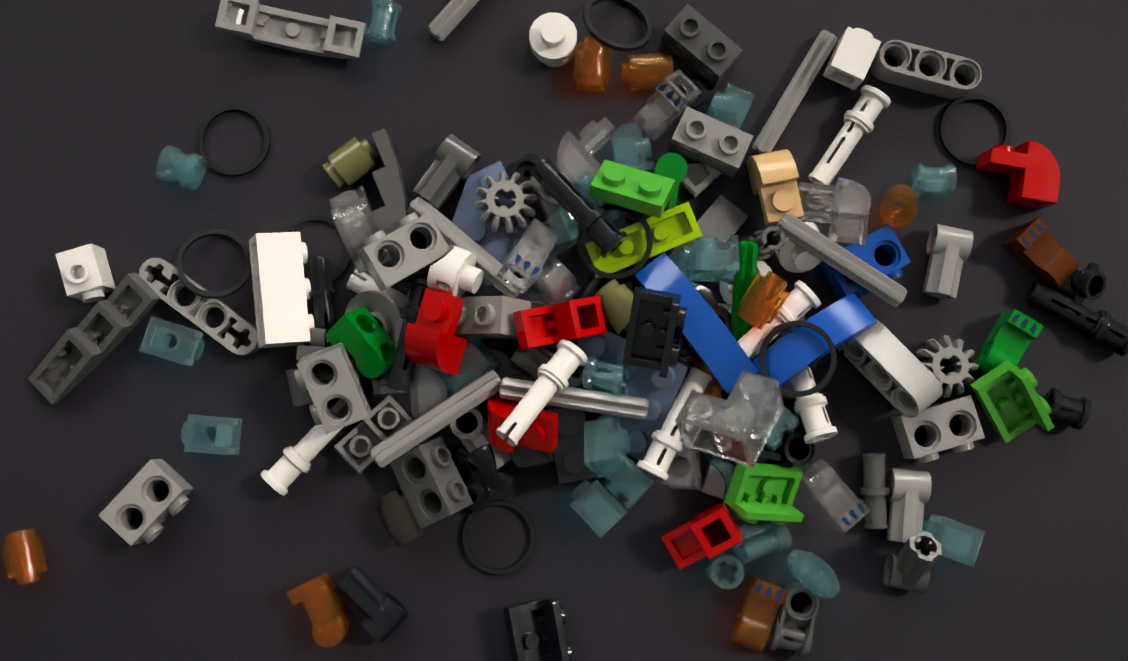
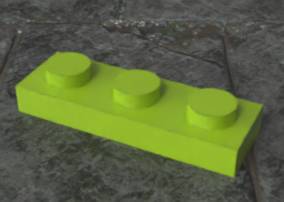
(669, 231)

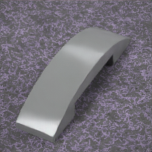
(291, 30)

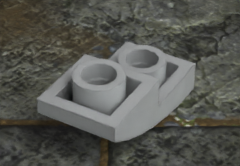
(382, 423)

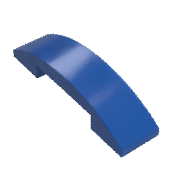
(702, 325)
(804, 346)

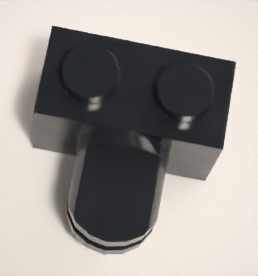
(567, 455)

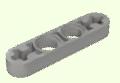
(199, 308)

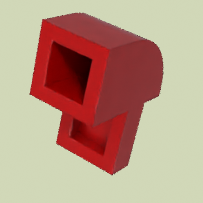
(1031, 170)
(560, 321)
(432, 337)
(540, 435)
(703, 536)

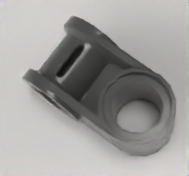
(794, 627)

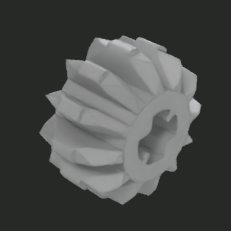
(508, 190)
(958, 363)

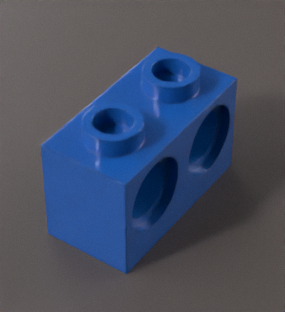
(881, 239)

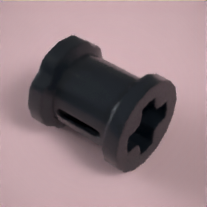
(1079, 408)

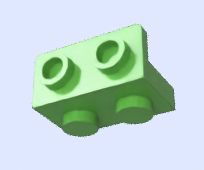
(632, 188)
(1012, 401)
(765, 493)

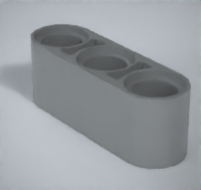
(941, 64)
(893, 370)

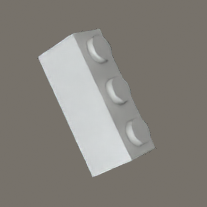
(280, 289)

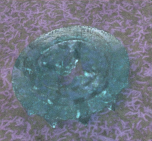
(813, 573)

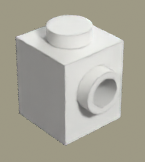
(852, 57)
(85, 273)

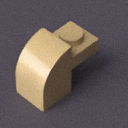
(774, 180)

